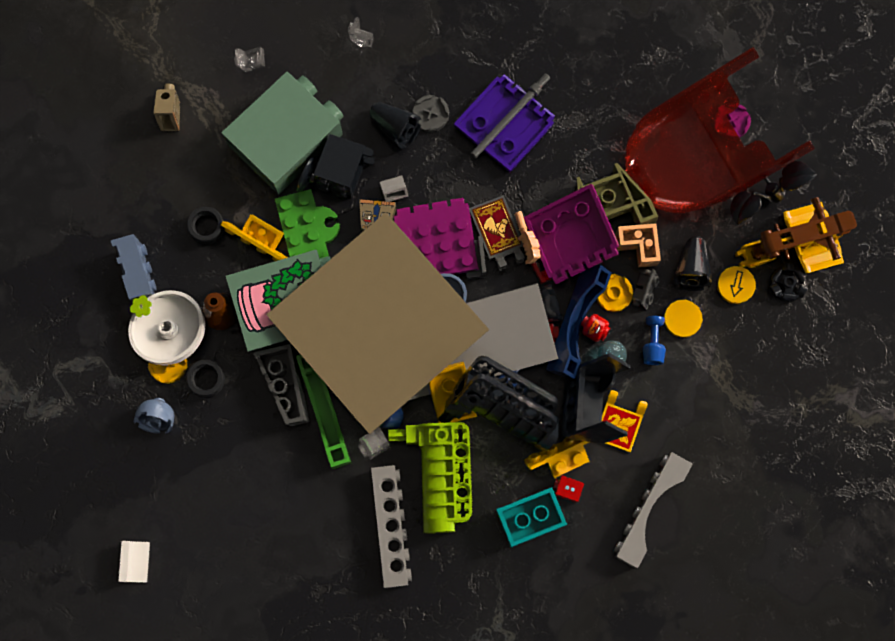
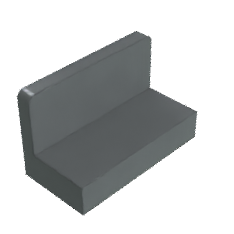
(481, 273)

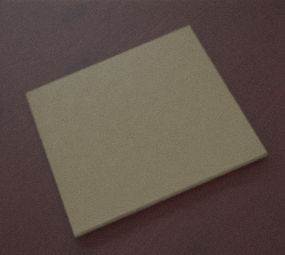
(377, 322)

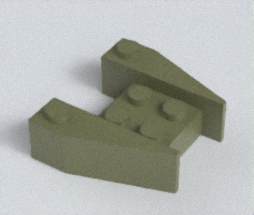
(622, 195)

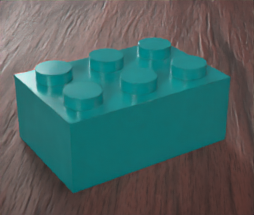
(531, 517)

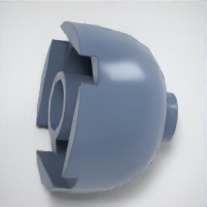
(154, 416)

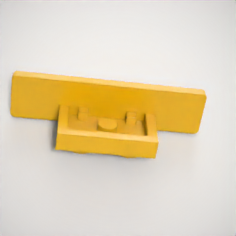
(259, 234)
(560, 457)

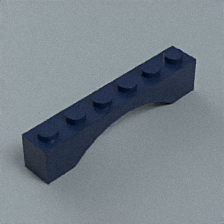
(588, 288)

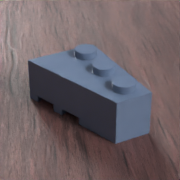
(134, 267)

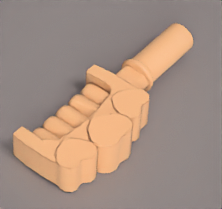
(528, 239)

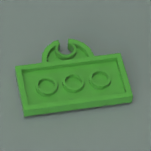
(305, 224)

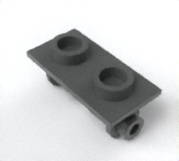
(648, 280)

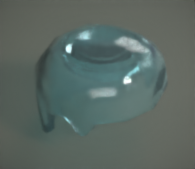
(614, 348)

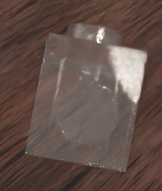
(360, 36)
(249, 59)

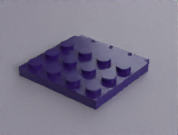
(521, 132)

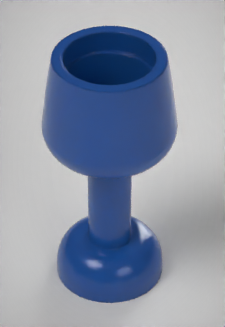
(654, 352)

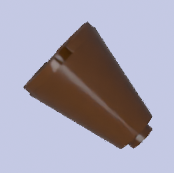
(219, 311)

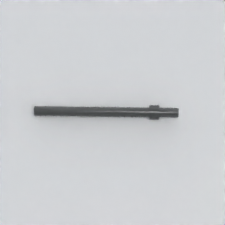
(533, 91)

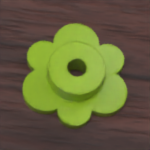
(138, 303)

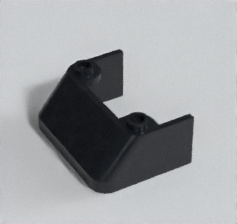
(585, 399)

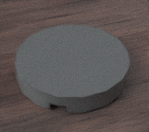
(433, 113)

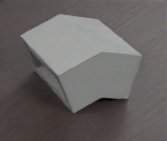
(393, 189)

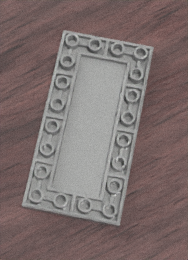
(516, 333)

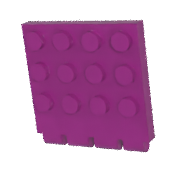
(442, 234)
(572, 234)

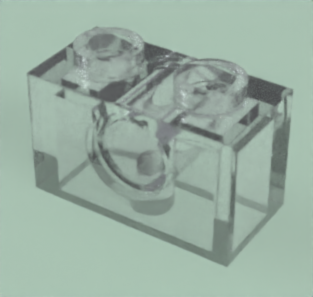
(373, 444)

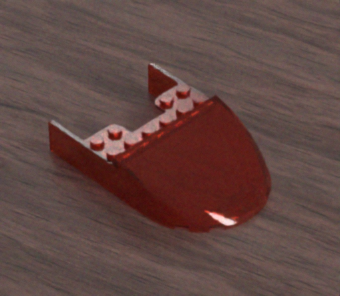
(689, 151)

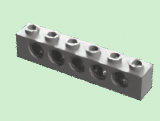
(379, 476)

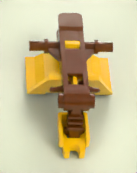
(811, 233)

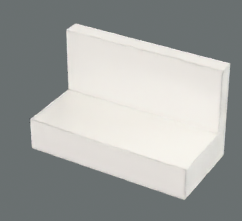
(134, 561)

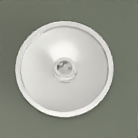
(170, 330)

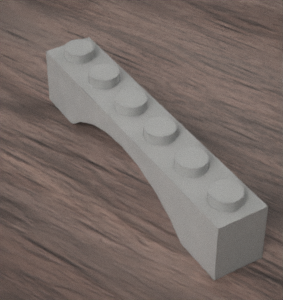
(633, 546)

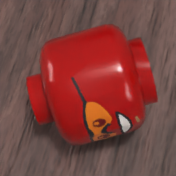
(595, 327)

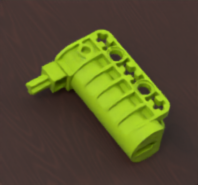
(441, 472)

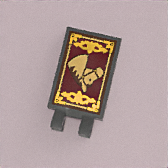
(498, 231)

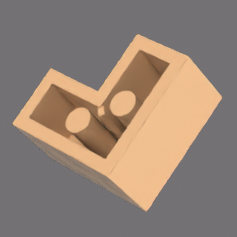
(643, 239)

